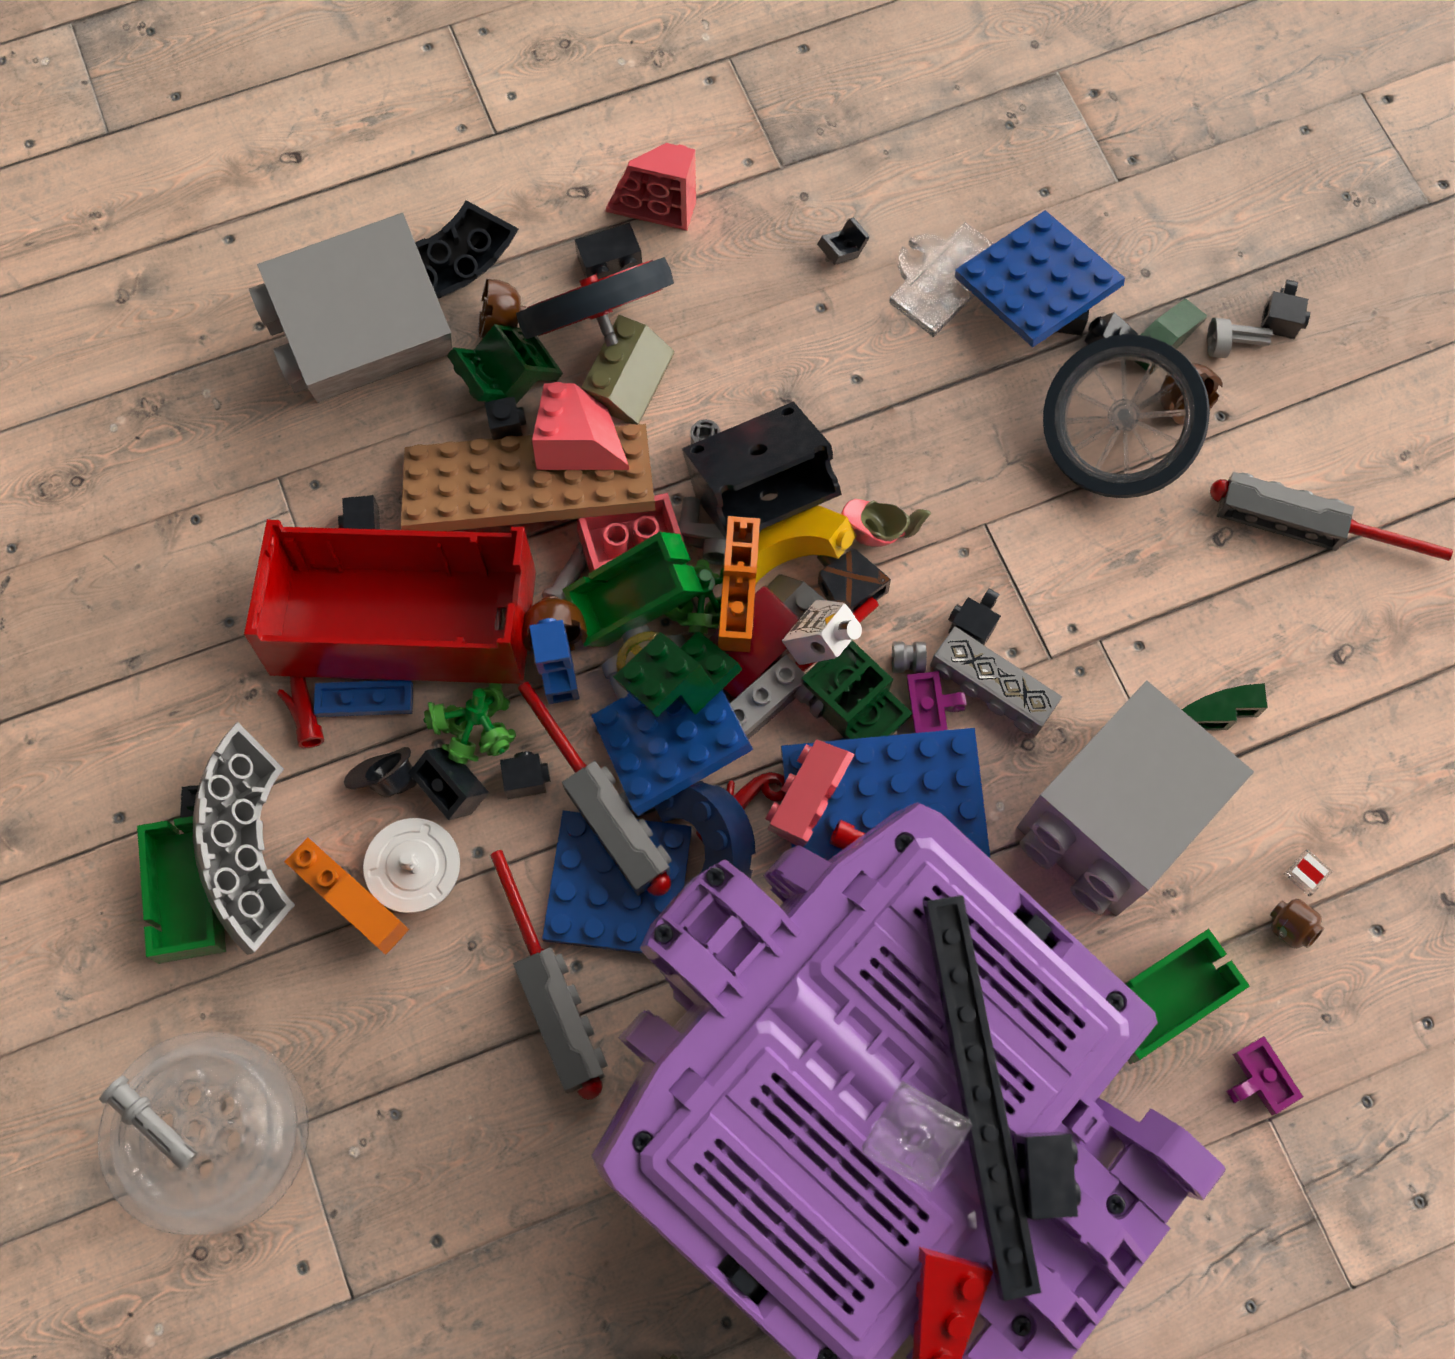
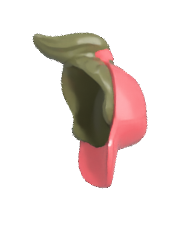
(882, 523)

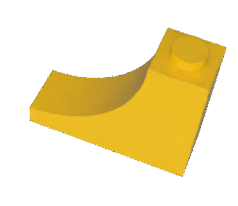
(804, 534)

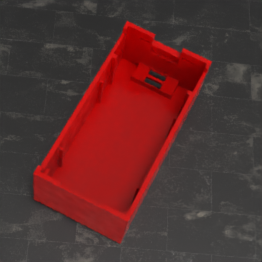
(391, 604)

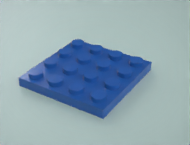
(1039, 278)
(668, 751)
(592, 899)

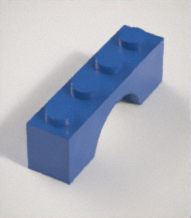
(554, 660)

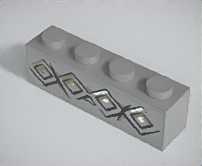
(995, 681)

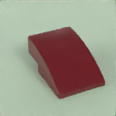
(770, 625)

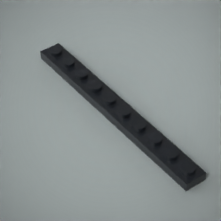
(982, 1099)

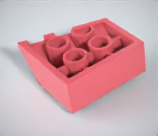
(658, 187)
(575, 432)
(808, 792)

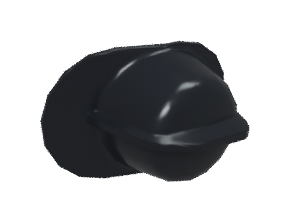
(383, 773)

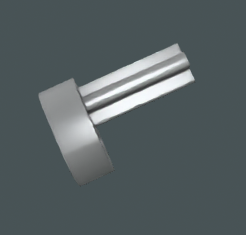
(1223, 333)

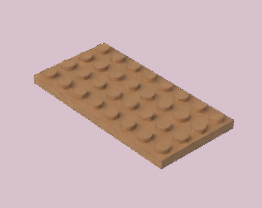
(499, 485)

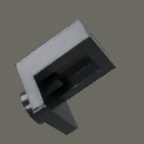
(844, 244)
(1107, 326)

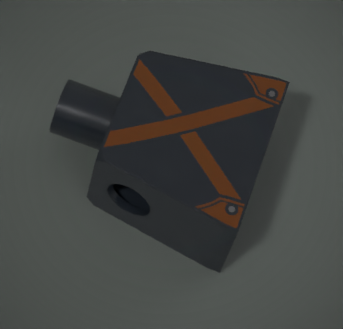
(851, 579)

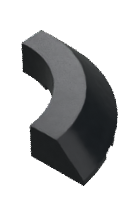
(464, 248)

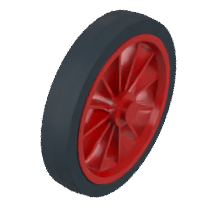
(595, 300)

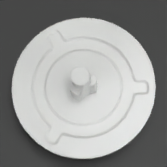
(411, 865)

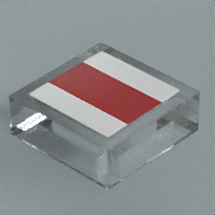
(1308, 872)

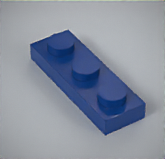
(363, 698)

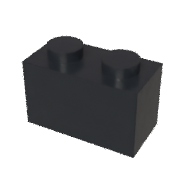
(608, 251)
(448, 783)
(1047, 1174)

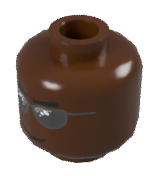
(1296, 923)

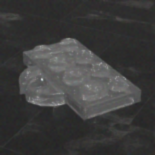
(930, 289)

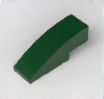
(1223, 707)

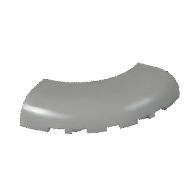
(231, 839)

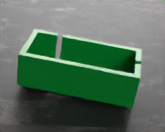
(637, 590)
(175, 895)
(1185, 989)

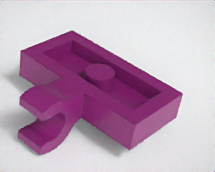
(929, 704)
(1265, 1076)

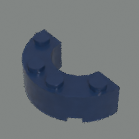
(719, 821)

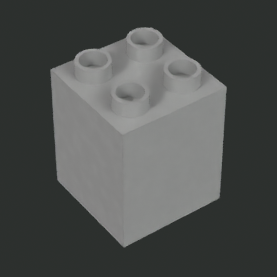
(352, 309)
(1131, 801)

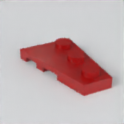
(948, 1304)

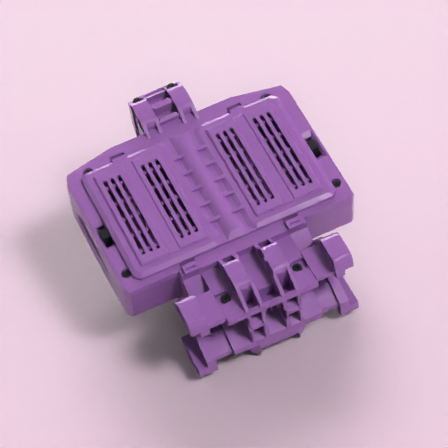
(794, 1044)

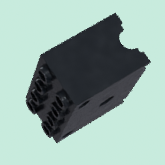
(762, 457)

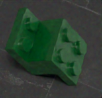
(504, 364)
(670, 673)
(856, 695)

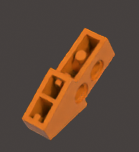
(739, 584)
(347, 896)

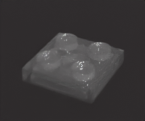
(916, 1136)

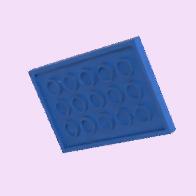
(896, 772)

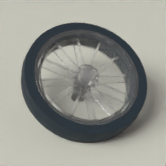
(1125, 415)

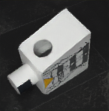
(822, 632)

